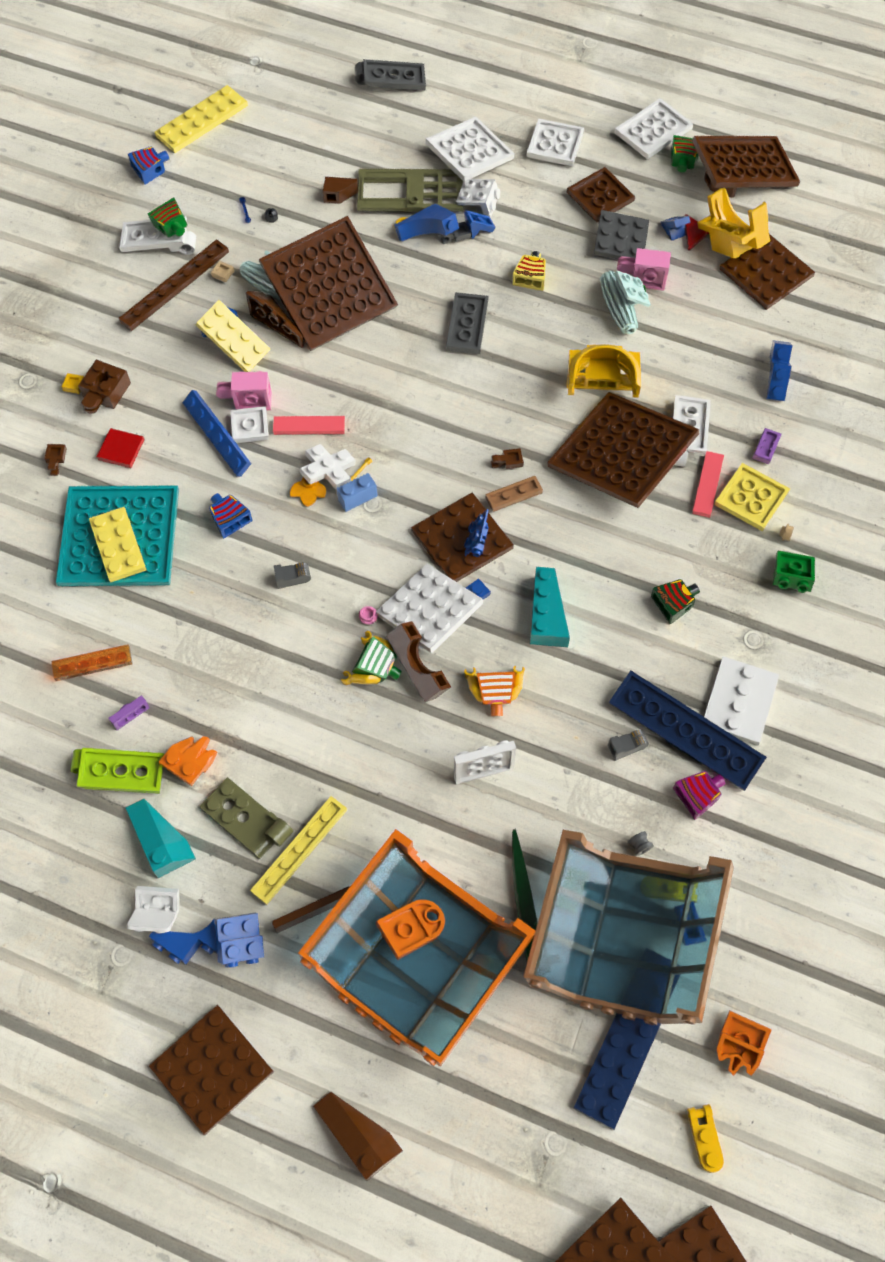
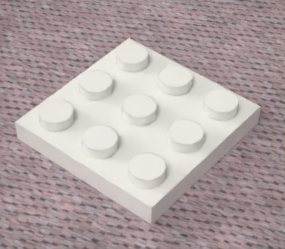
(555, 142)
(484, 762)

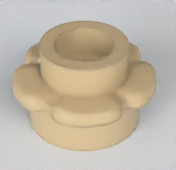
(786, 532)

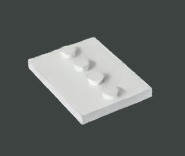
(653, 128)
(741, 699)

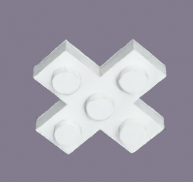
(327, 466)

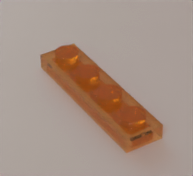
(92, 662)

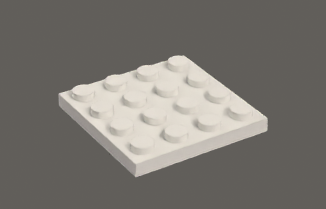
(469, 148)
(433, 604)

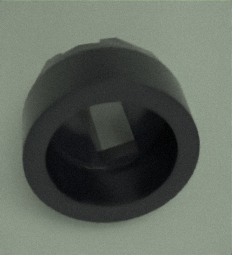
(273, 218)

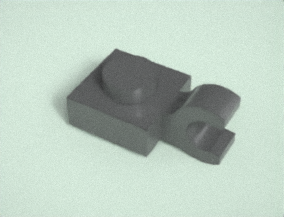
(460, 234)

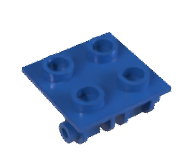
(477, 536)

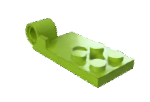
(98, 767)

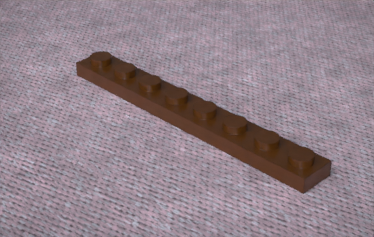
(173, 285)

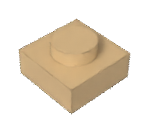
(222, 271)

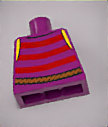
(699, 792)

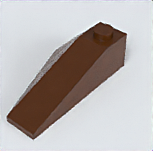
(268, 312)
(361, 1138)

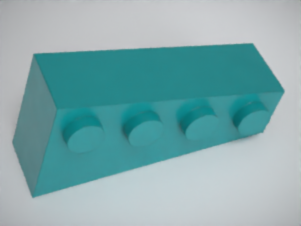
(548, 615)

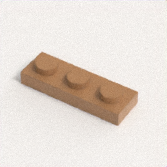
(514, 493)

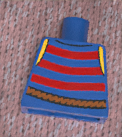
(148, 163)
(229, 514)

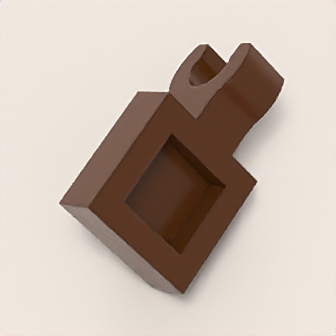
(54, 455)
(510, 458)

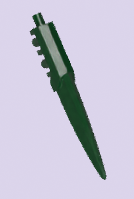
(522, 889)

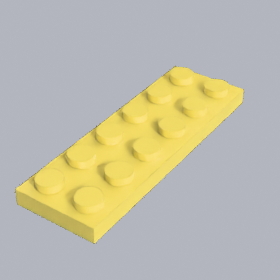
(201, 118)

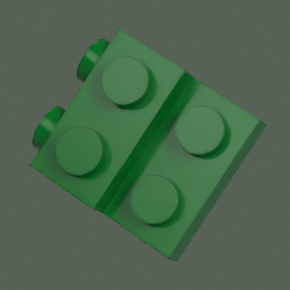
(794, 571)

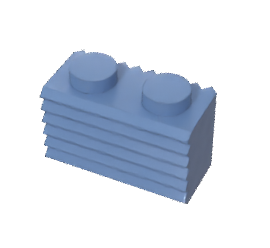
(357, 492)

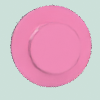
(368, 615)

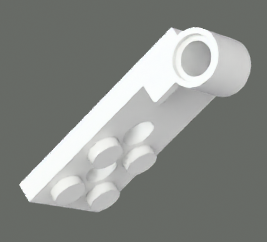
(130, 242)
(699, 420)

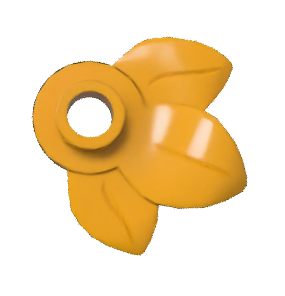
(308, 492)

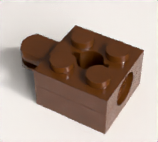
(112, 386)

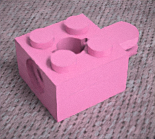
(649, 266)
(247, 390)

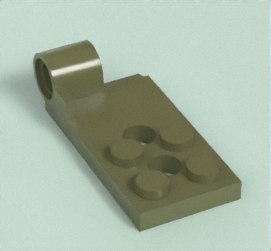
(259, 831)

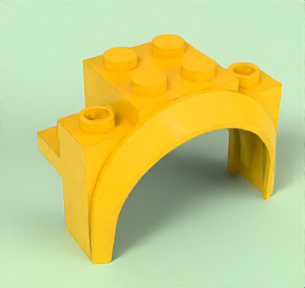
(728, 232)
(602, 369)

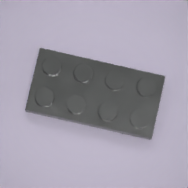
(467, 323)

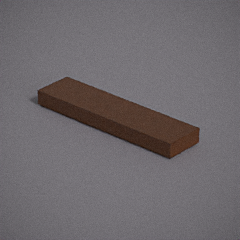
(308, 911)

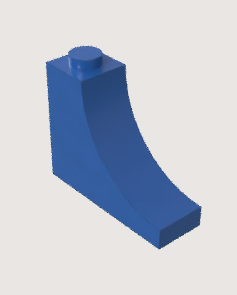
(429, 220)

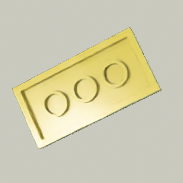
(232, 336)
(117, 544)

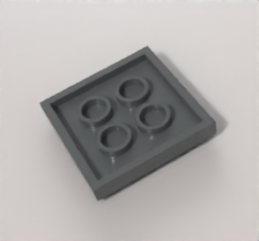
(620, 235)

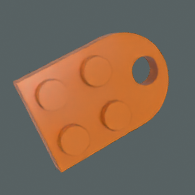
(410, 928)

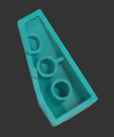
(159, 839)

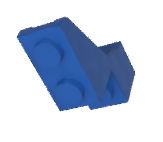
(779, 370)
(184, 945)

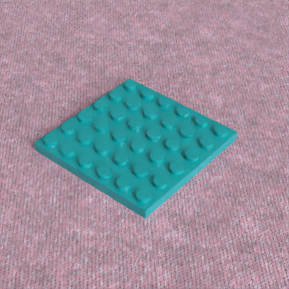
(153, 521)

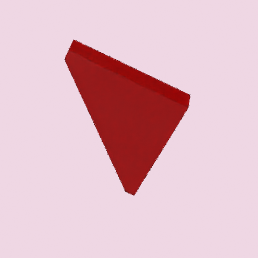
(693, 233)

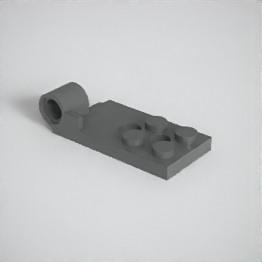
(379, 74)

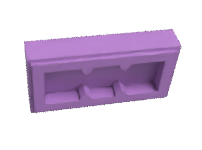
(767, 446)
(129, 712)

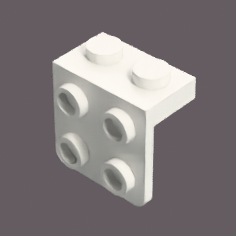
(479, 192)
(154, 909)

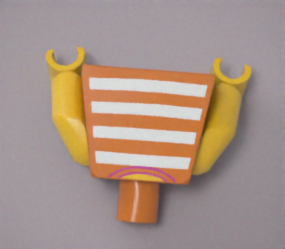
(495, 688)

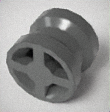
(640, 843)

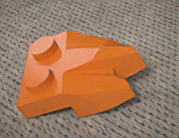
(188, 759)
(742, 1043)

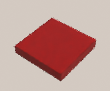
(120, 448)

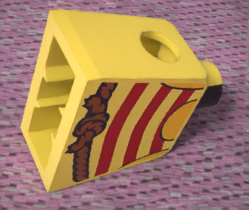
(530, 272)

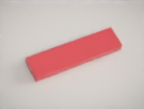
(308, 425)
(708, 484)

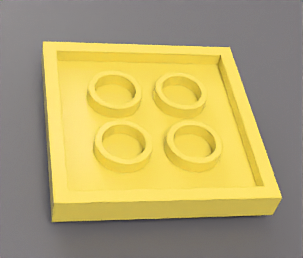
(752, 497)

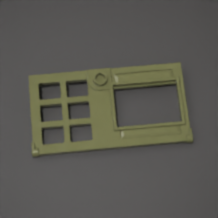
(414, 192)

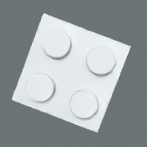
(249, 424)

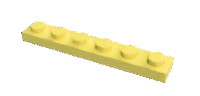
(298, 850)

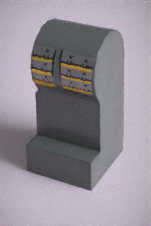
(292, 574)
(627, 744)

